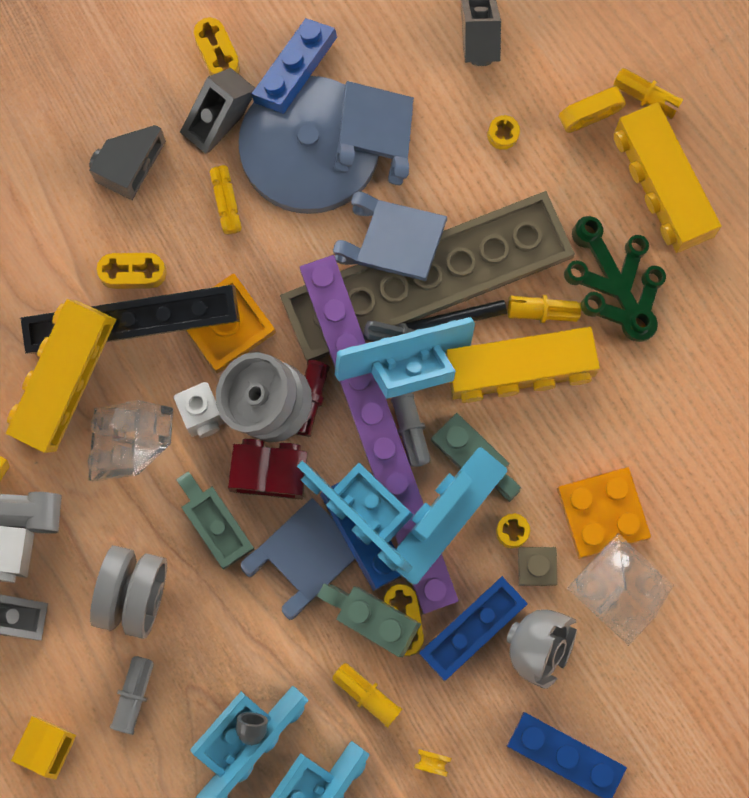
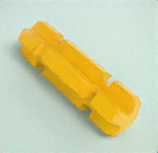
(225, 200)

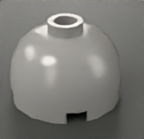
(540, 645)

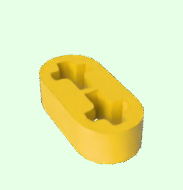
(224, 46)
(592, 109)
(131, 262)
(412, 611)

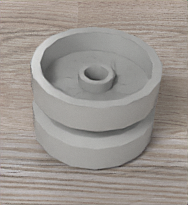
(263, 397)
(128, 592)

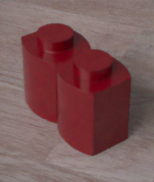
(267, 470)

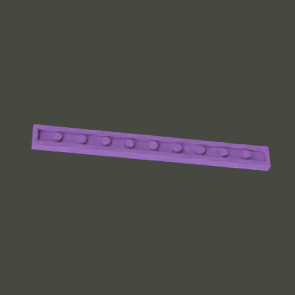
(372, 417)

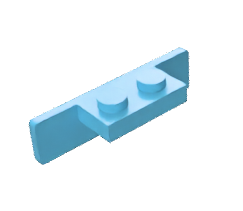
(407, 360)
(368, 505)
(447, 515)
(228, 755)
(310, 780)

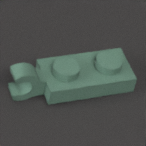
(460, 441)
(214, 523)
(372, 618)

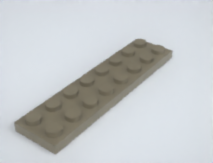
(467, 264)

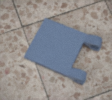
(375, 124)
(397, 239)
(306, 552)

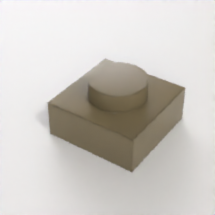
(537, 566)

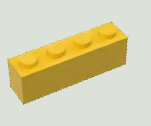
(666, 178)
(523, 363)
(59, 376)

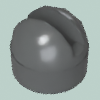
(251, 727)

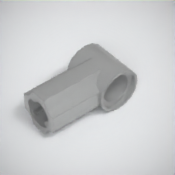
(36, 511)

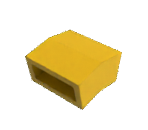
(43, 747)

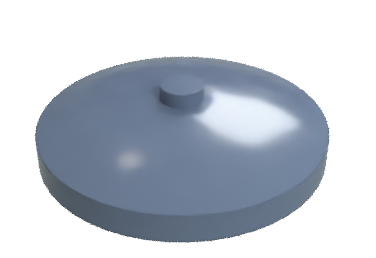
(294, 153)

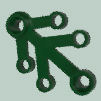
(616, 283)

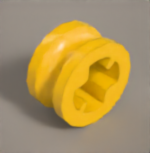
(503, 120)
(522, 523)
(432, 763)

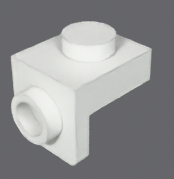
(199, 410)

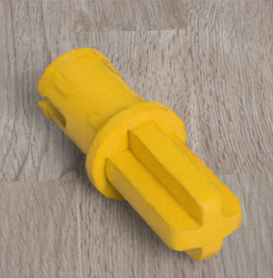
(646, 91)
(543, 309)
(366, 694)

